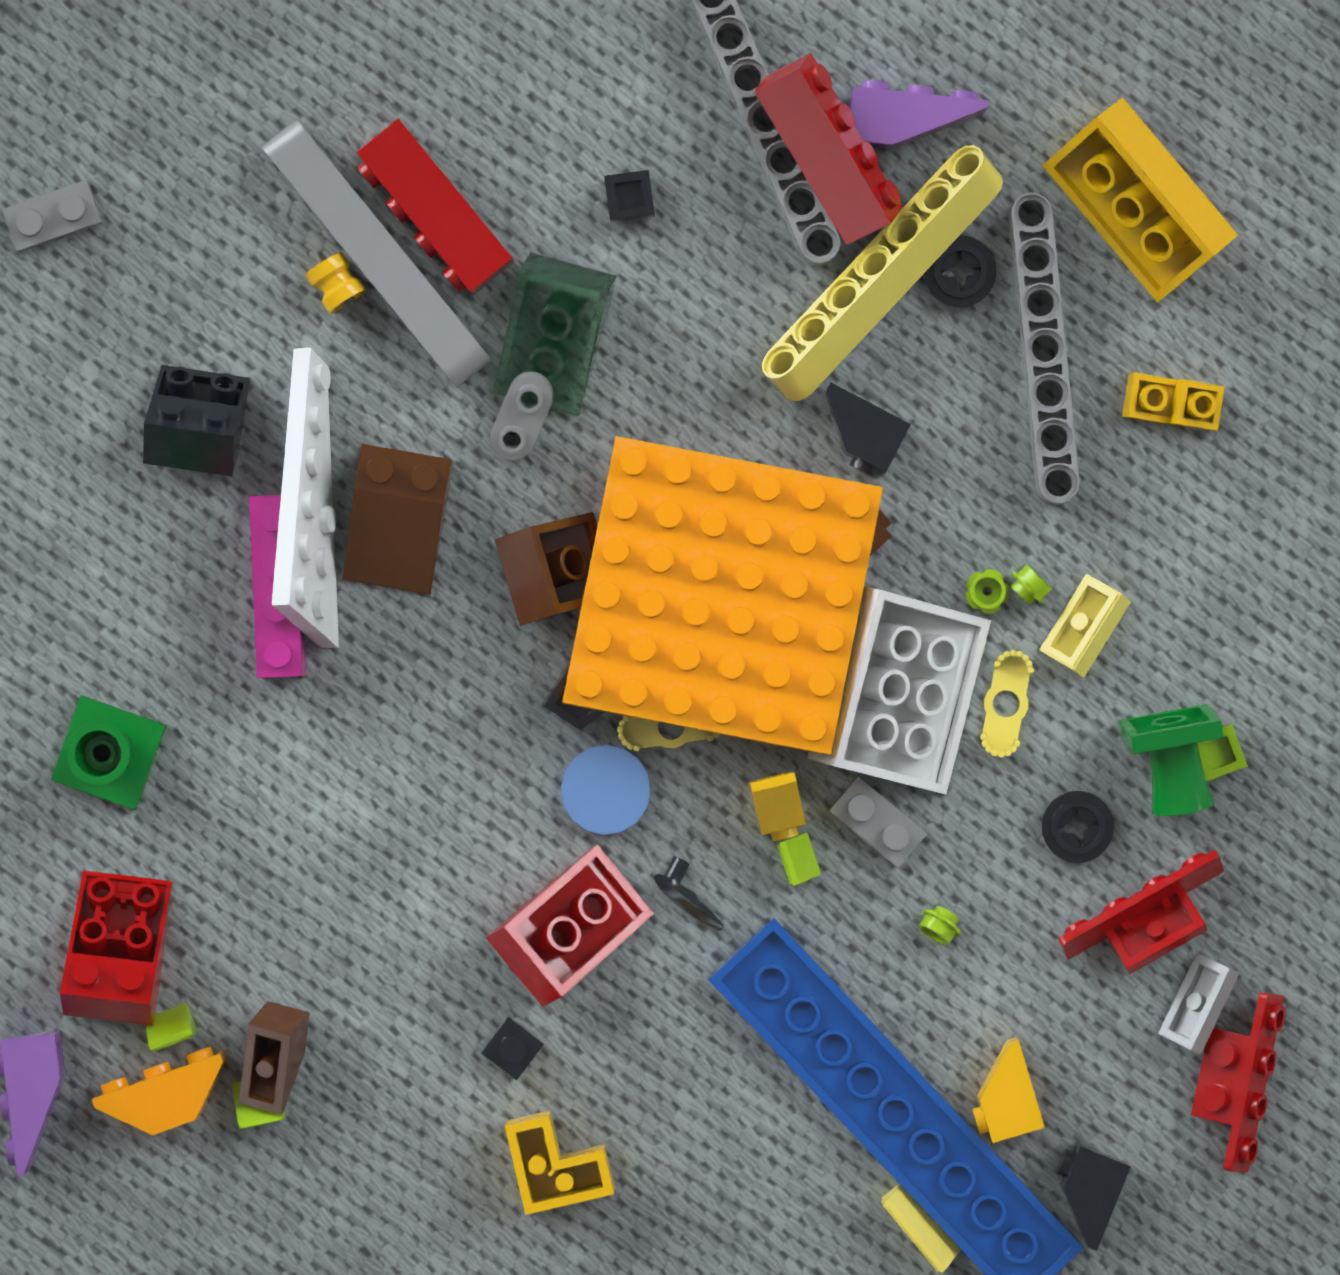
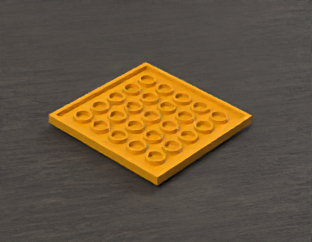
(723, 595)

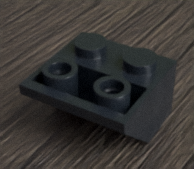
(195, 420)

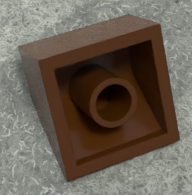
(548, 566)

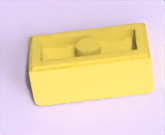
(1085, 625)
(920, 1228)

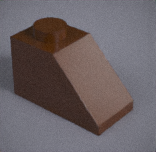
(273, 1056)

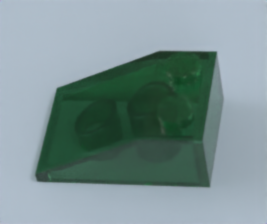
(555, 329)

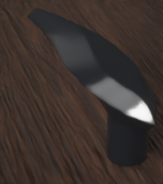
(682, 896)

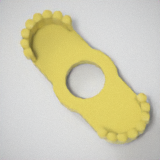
(1009, 674)
(643, 733)

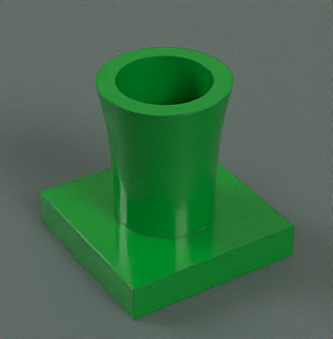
(132, 745)
(1174, 755)

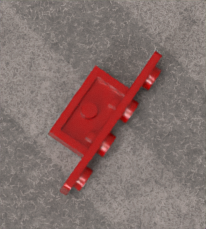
(1150, 920)
(1236, 1077)

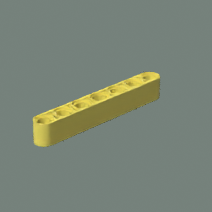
(882, 273)

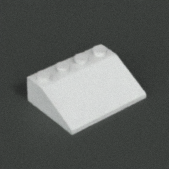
(906, 689)

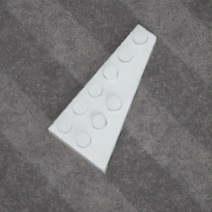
(307, 521)

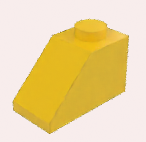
(778, 805)
(1007, 1097)

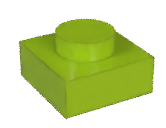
(1222, 755)

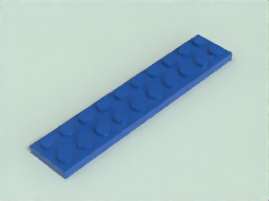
(892, 1108)

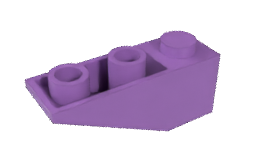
(899, 117)
(33, 1080)

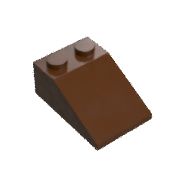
(397, 518)

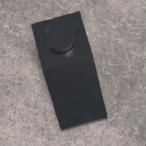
(865, 430)
(1091, 1188)

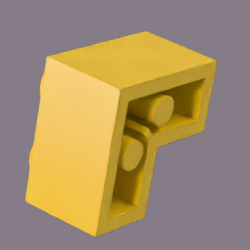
(554, 1178)

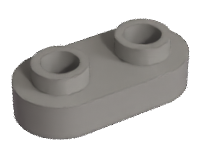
(521, 417)

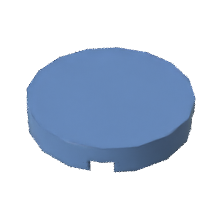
(605, 789)

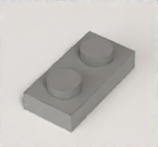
(52, 216)
(878, 822)
(1198, 1003)

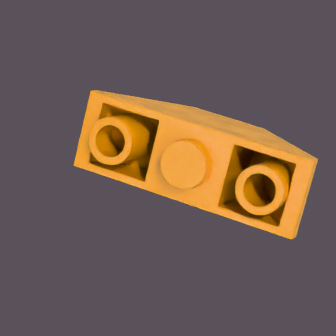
(165, 1095)

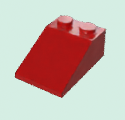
(570, 926)

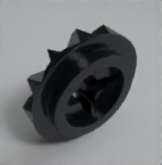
(976, 286)
(1095, 838)

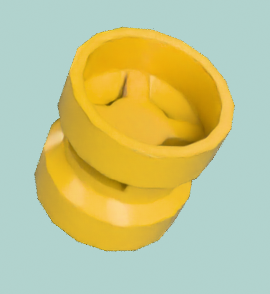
(335, 281)

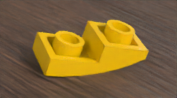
(1173, 401)

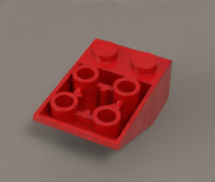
(116, 948)

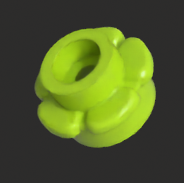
(1030, 585)
(999, 591)
(939, 925)

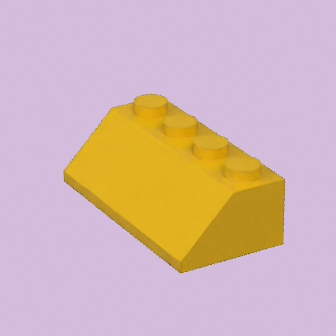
(1139, 199)

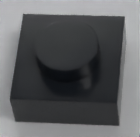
(629, 196)
(512, 1048)

